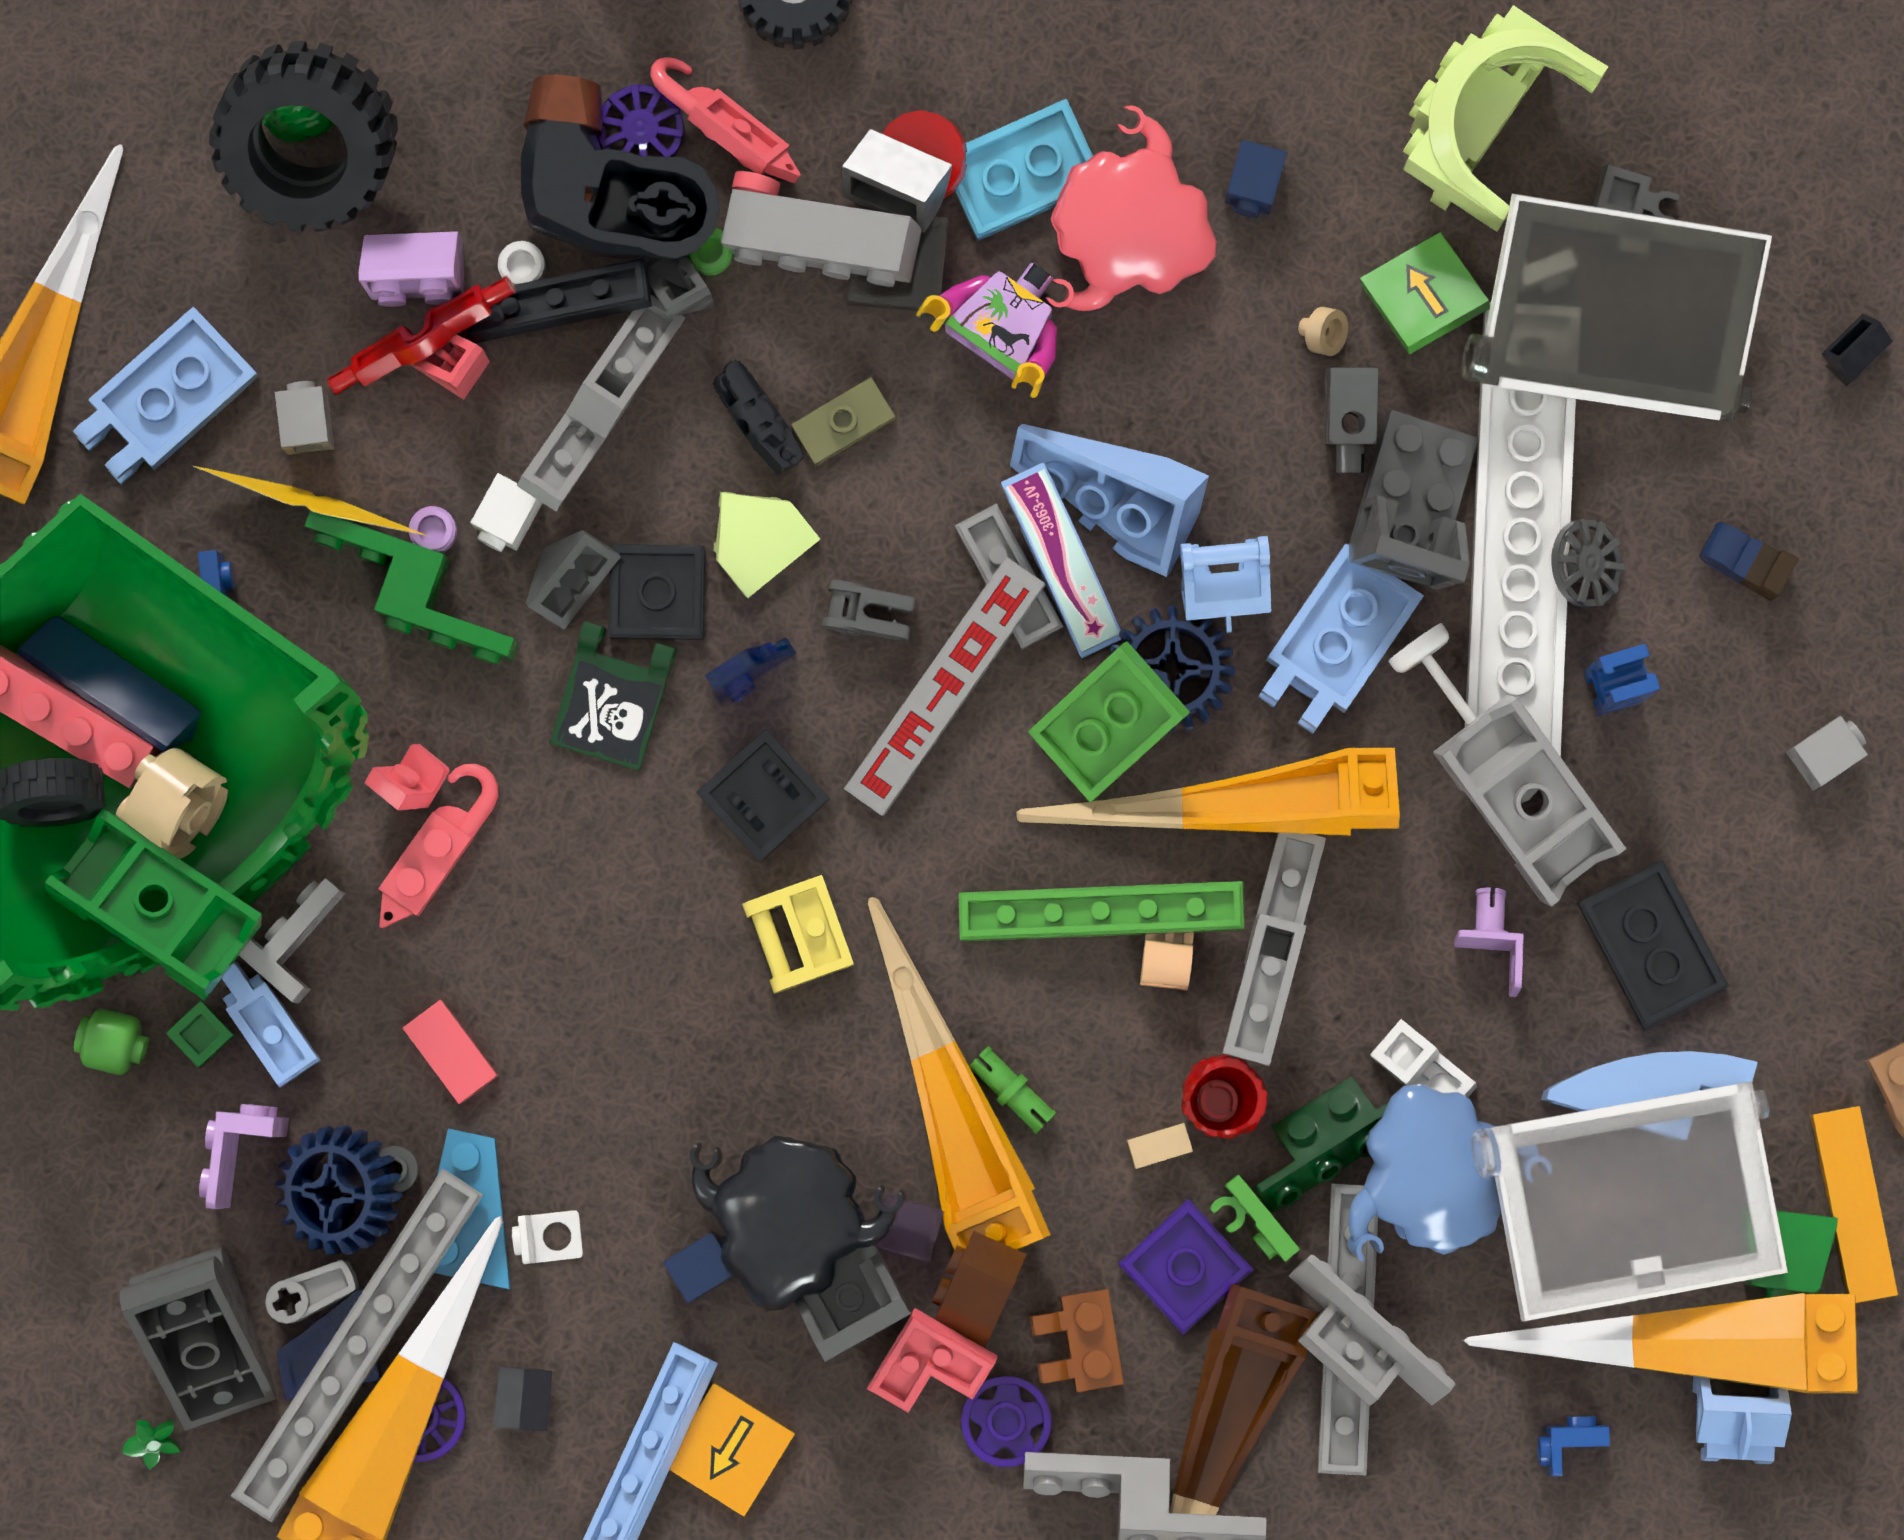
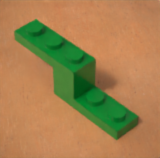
(411, 587)

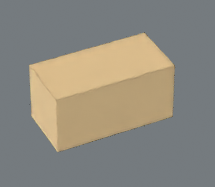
(1159, 1146)

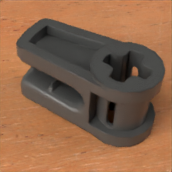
(864, 597)

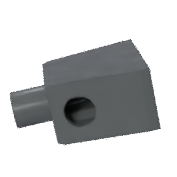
(1354, 392)

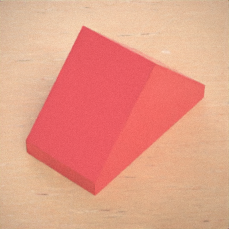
(455, 365)

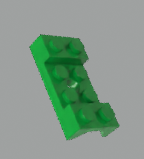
(190, 937)

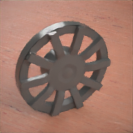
(1587, 563)

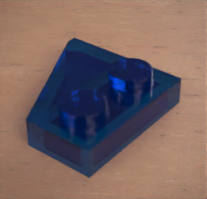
(737, 675)

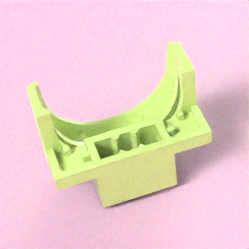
(1475, 99)

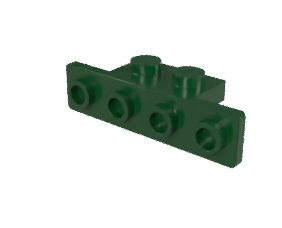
(1321, 1142)

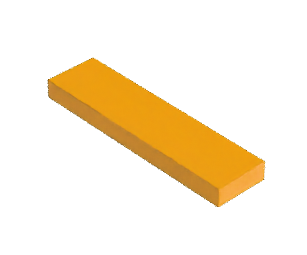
(1855, 1203)

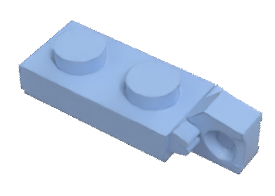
(267, 1026)

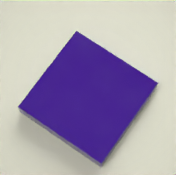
(1185, 1266)

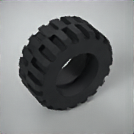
(283, 188)

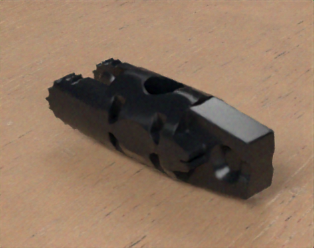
(757, 417)

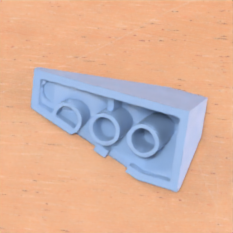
(1129, 493)

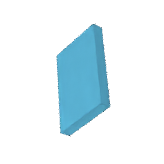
(1020, 169)

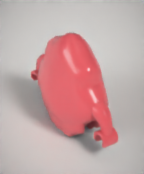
(1131, 221)

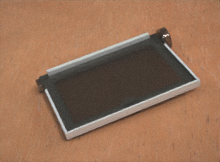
(1621, 309)

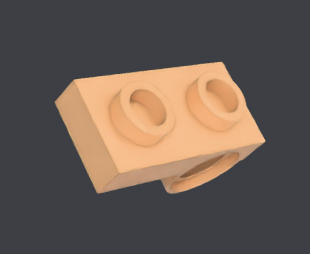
(1167, 960)

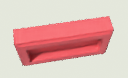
(450, 1051)

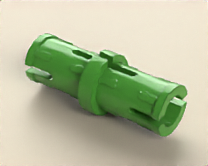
(1012, 1090)

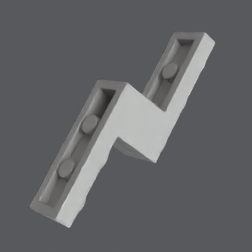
(599, 404)
(1274, 947)
(1142, 1492)

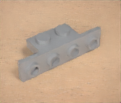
(1360, 1342)

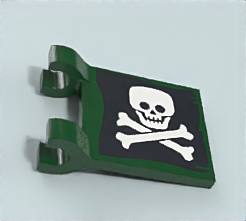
(610, 702)

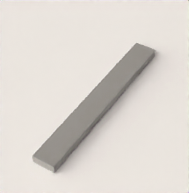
(357, 1345)

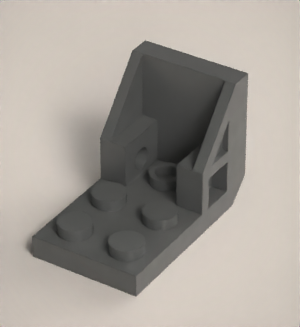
(1413, 502)
(855, 1305)

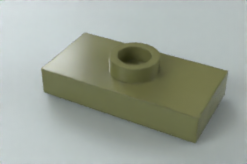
(843, 421)

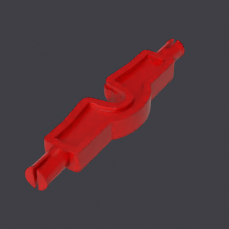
(439, 327)

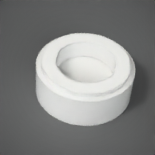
(521, 262)

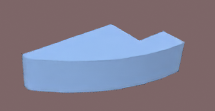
(1648, 1078)

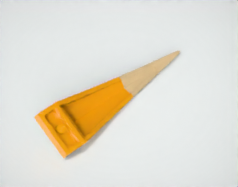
(1305, 797)
(973, 1160)

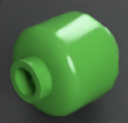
(110, 1041)

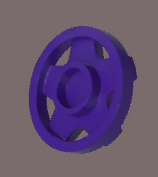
(1006, 1421)

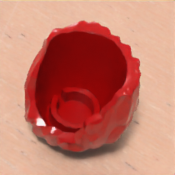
(1224, 1097)

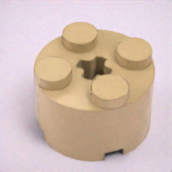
(174, 800)

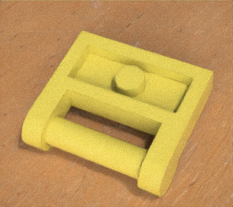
(812, 926)

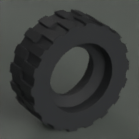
(51, 792)

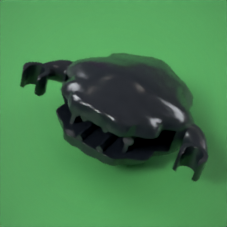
(788, 1217)

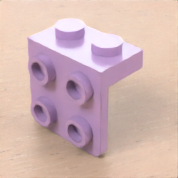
(223, 1139)

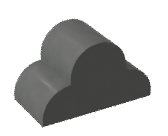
(199, 1337)

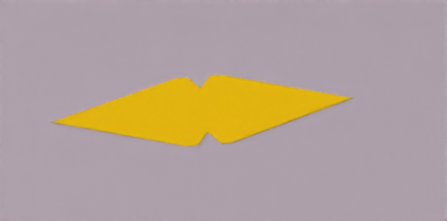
(318, 504)

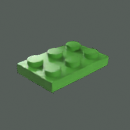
(1108, 721)

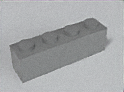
(821, 237)

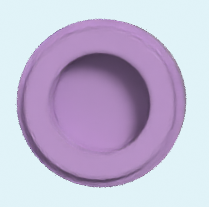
(436, 524)

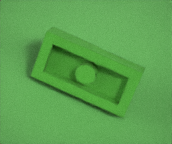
(1271, 1236)

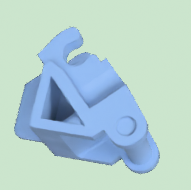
(1227, 592)
(1740, 1424)

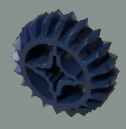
(1193, 668)
(329, 1224)

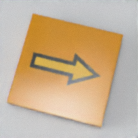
(730, 1449)

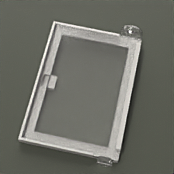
(1634, 1199)

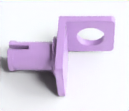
(1492, 936)

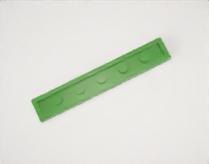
(1102, 911)

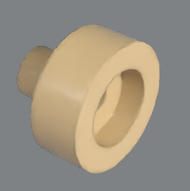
(1325, 331)

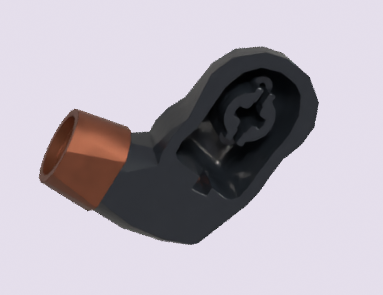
(606, 197)

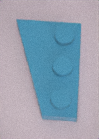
(476, 1163)

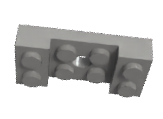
(1501, 760)

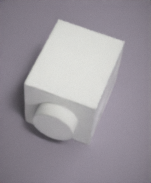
(505, 514)

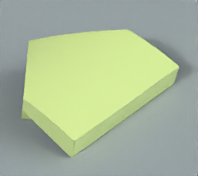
(759, 538)

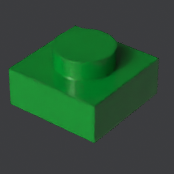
(200, 1034)

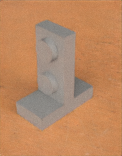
(288, 935)

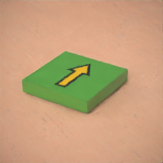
(1424, 293)

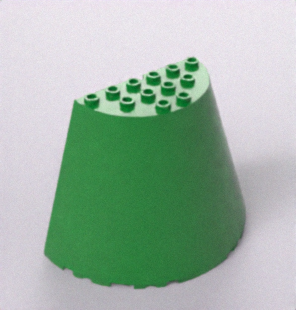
(267, 724)

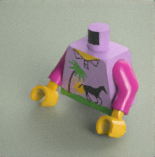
(1001, 322)

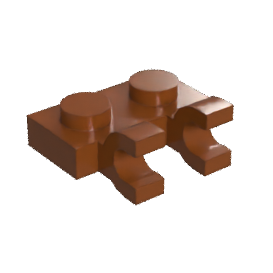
(1090, 1342)

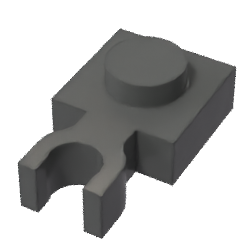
(1629, 192)

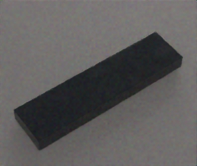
(567, 300)

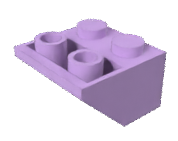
(412, 267)

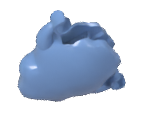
(1425, 1175)

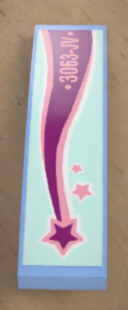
(1062, 560)

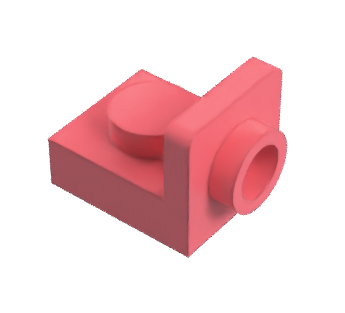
(411, 782)

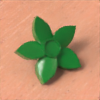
(150, 1441)

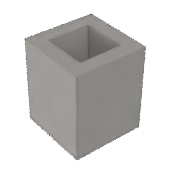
(304, 418)
(1828, 752)

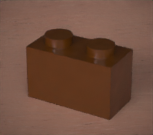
(979, 1288)

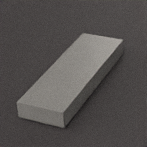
(988, 543)

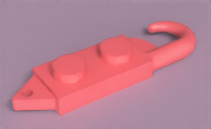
(726, 123)
(436, 850)

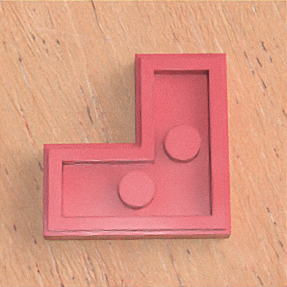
(928, 1350)

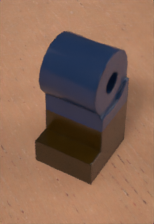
(1748, 560)

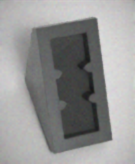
(678, 286)
(568, 576)

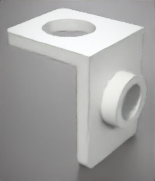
(529, 1237)

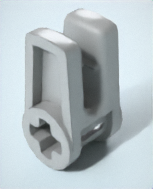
(316, 1288)

